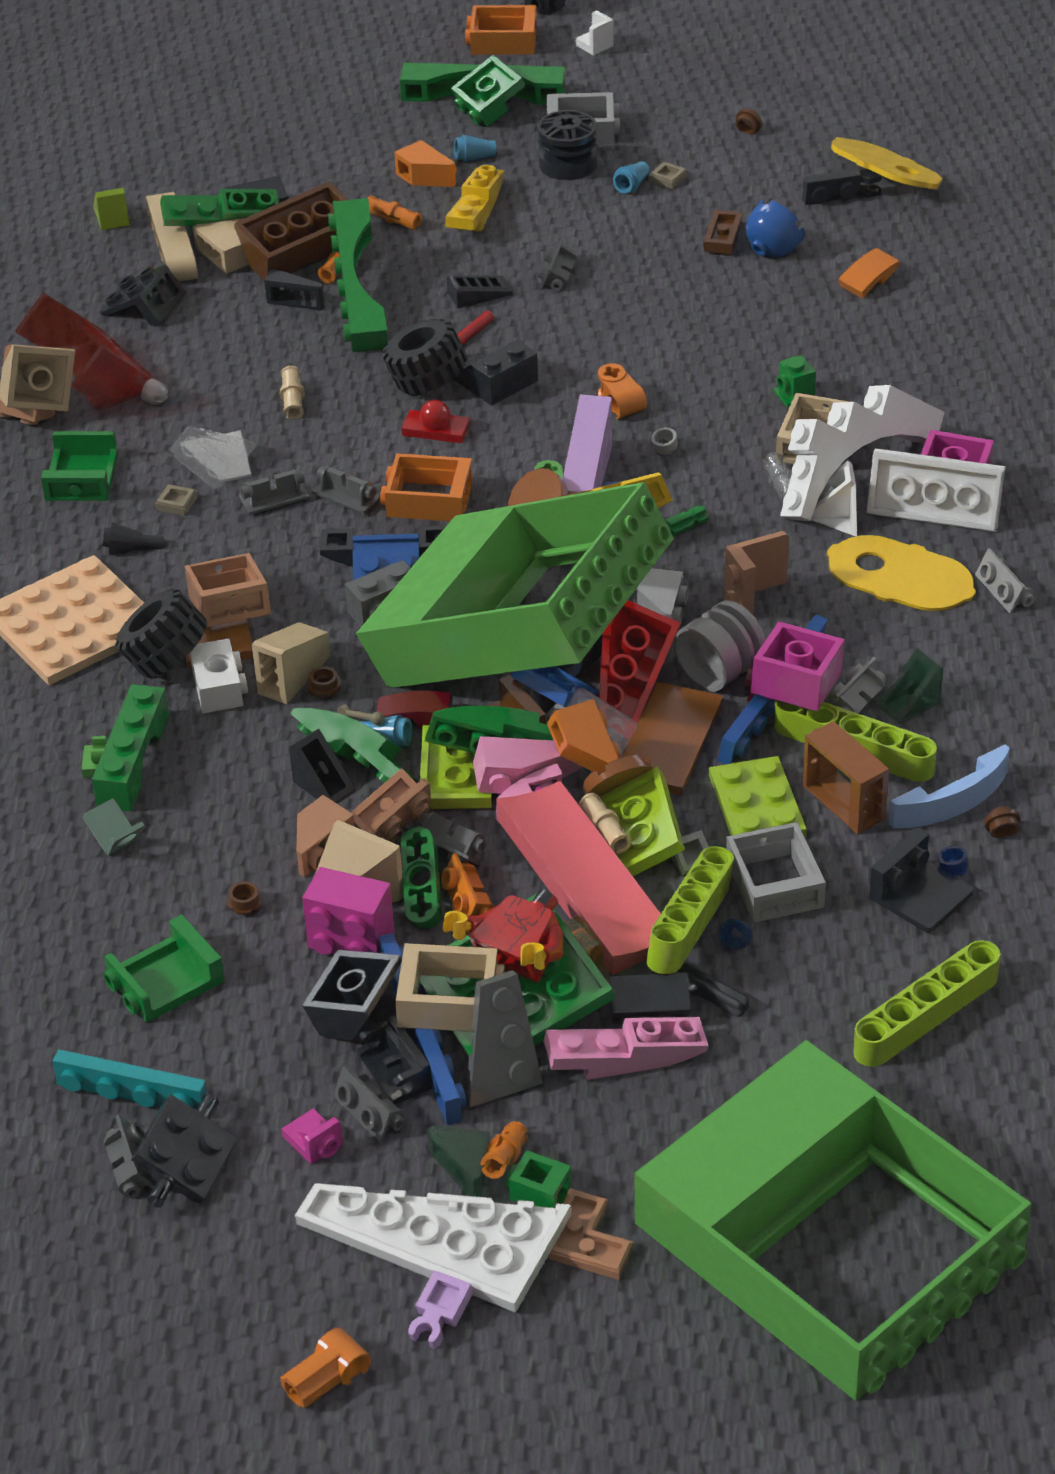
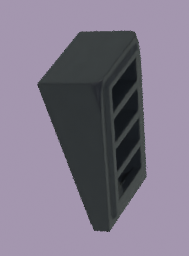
(278, 279)
(475, 289)

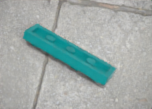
(125, 1080)

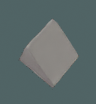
(694, 845)

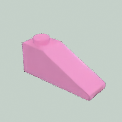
(506, 760)

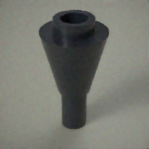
(124, 539)

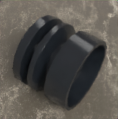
(567, 145)

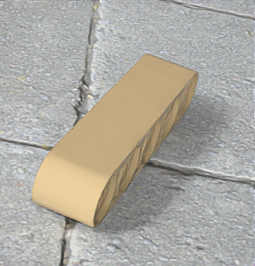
(172, 242)

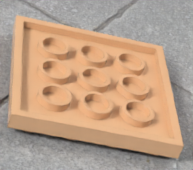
(67, 618)

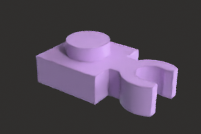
(440, 1303)

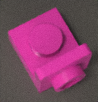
(314, 1136)

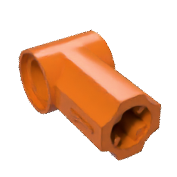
(334, 1361)

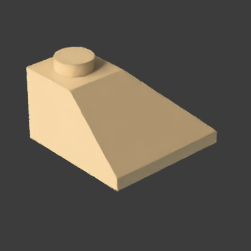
(37, 377)
(364, 855)

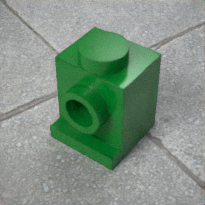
(794, 377)
(539, 1180)

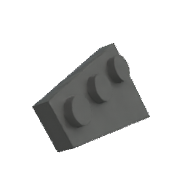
(503, 1045)

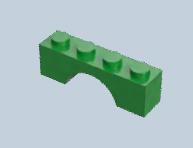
(121, 763)

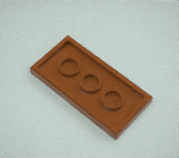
(675, 731)

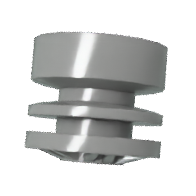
(719, 645)

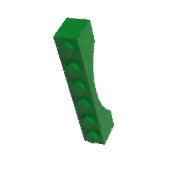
(434, 80)
(365, 316)

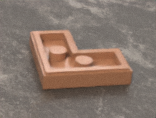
(583, 1245)

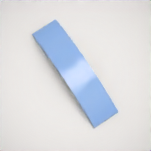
(920, 809)

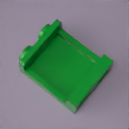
(81, 466)
(165, 972)

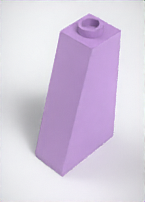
(589, 444)

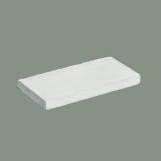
(935, 490)

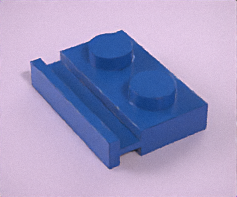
(380, 551)

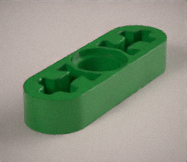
(413, 865)

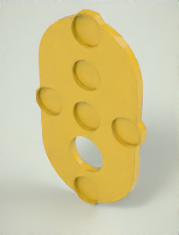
(886, 163)
(908, 576)

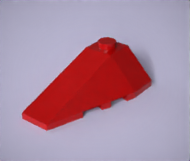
(633, 657)

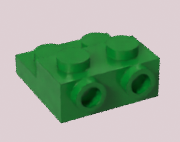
(486, 91)

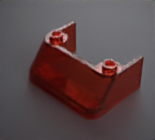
(101, 364)

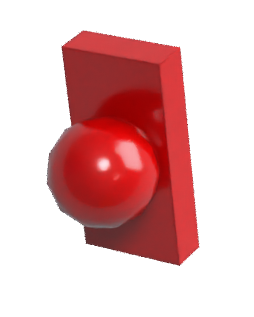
(435, 423)

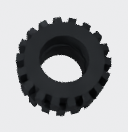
(425, 356)
(161, 633)

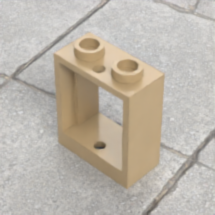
(802, 407)
(440, 960)

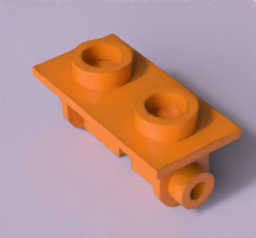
(465, 888)

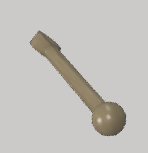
(377, 717)

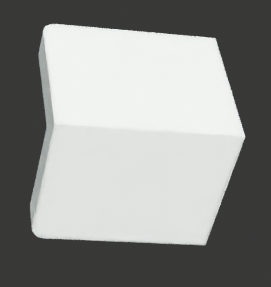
(599, 35)

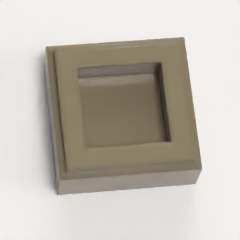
(668, 175)
(176, 500)

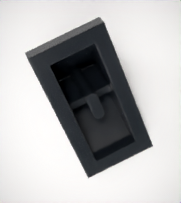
(318, 769)

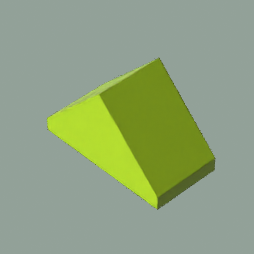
(111, 208)

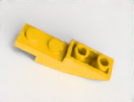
(476, 199)

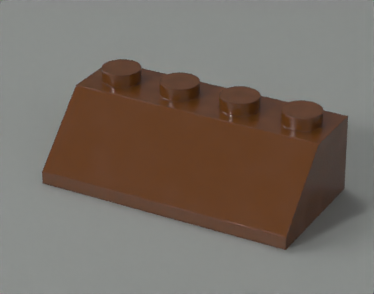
(290, 232)

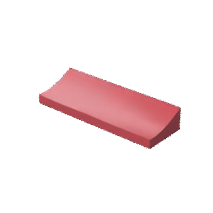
(581, 871)

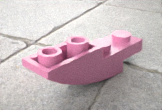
(634, 1048)

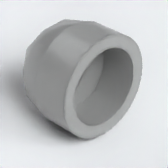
(154, 392)
(668, 437)

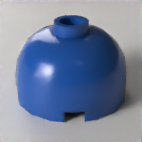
(773, 230)

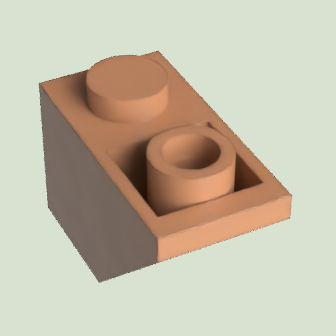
(313, 831)

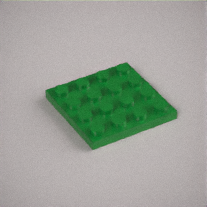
(560, 998)

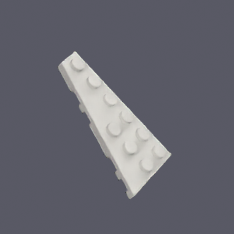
(462, 1236)

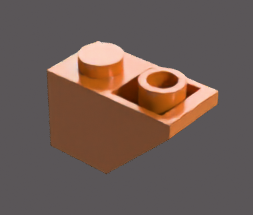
(424, 166)
(582, 736)

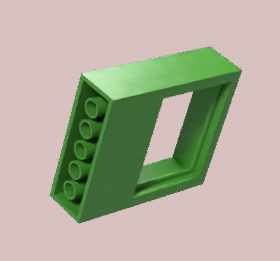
(462, 597)
(781, 1155)

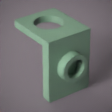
(111, 827)

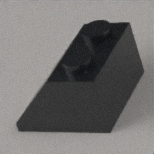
(501, 373)
(349, 992)

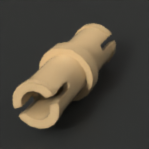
(292, 392)
(606, 822)

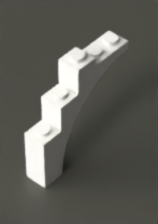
(825, 446)

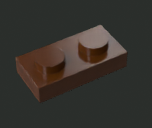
(723, 232)

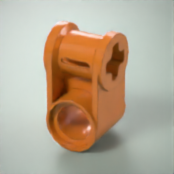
(626, 394)

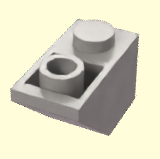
(663, 593)

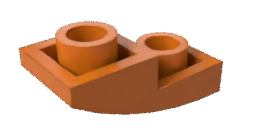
(867, 271)

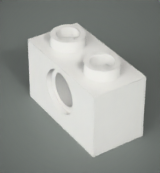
(217, 676)

